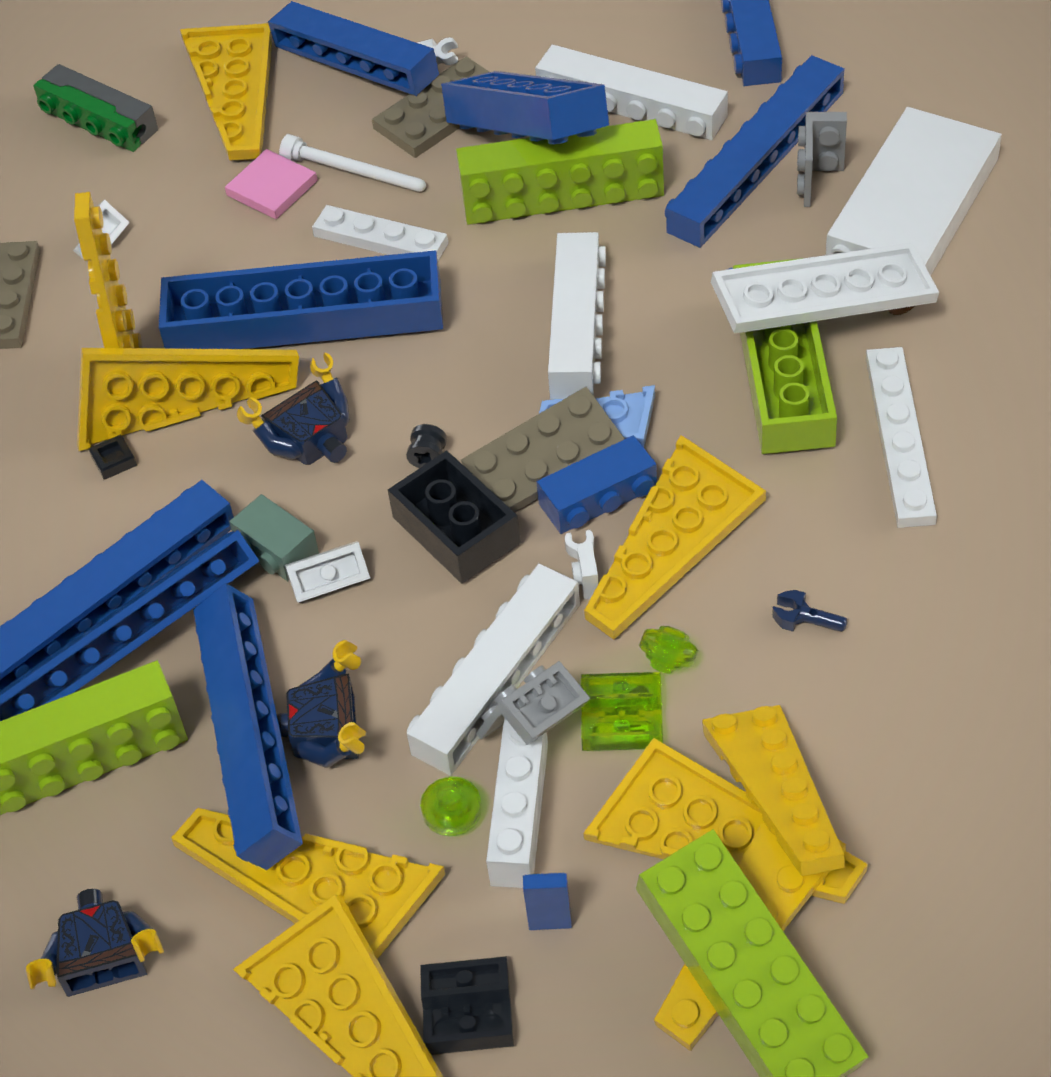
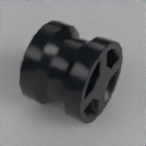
(426, 444)

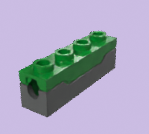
(96, 107)

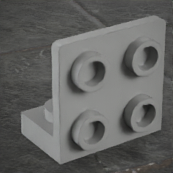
(823, 148)
(537, 705)

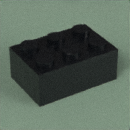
(454, 516)

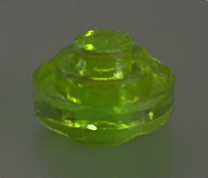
(668, 649)
(451, 806)

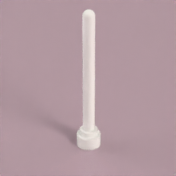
(295, 149)

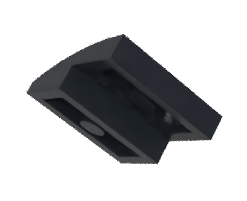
(466, 1005)

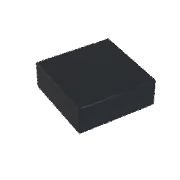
(112, 457)

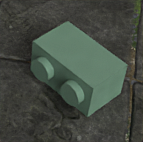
(274, 535)

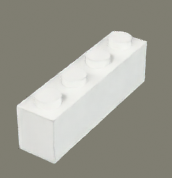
(516, 809)

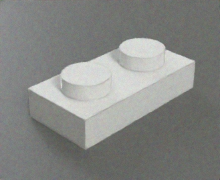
(327, 571)

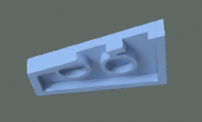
(627, 411)

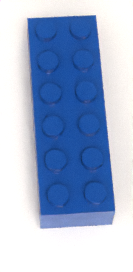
(526, 106)

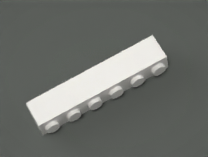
(642, 92)
(575, 314)
(498, 660)

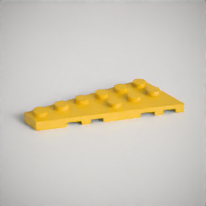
(234, 78)
(114, 319)
(160, 386)
(676, 526)
(674, 801)
(375, 887)
(339, 995)

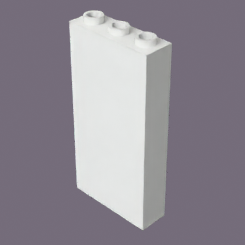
(917, 187)

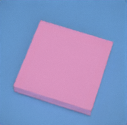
(271, 184)

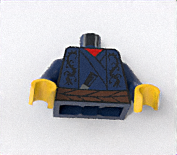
(306, 423)
(323, 712)
(94, 947)

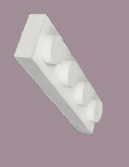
(376, 233)

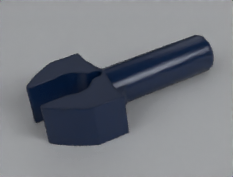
(803, 613)

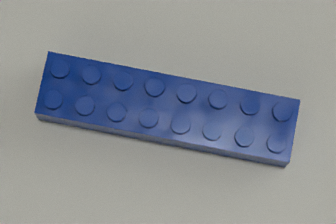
(302, 302)

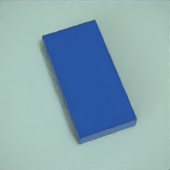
(547, 901)

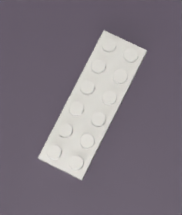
(823, 287)

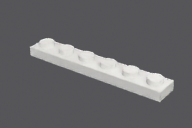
(900, 438)

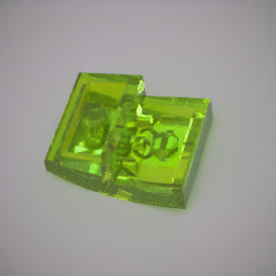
(621, 711)

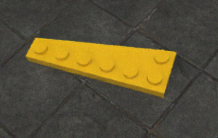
(776, 779)
(686, 1009)

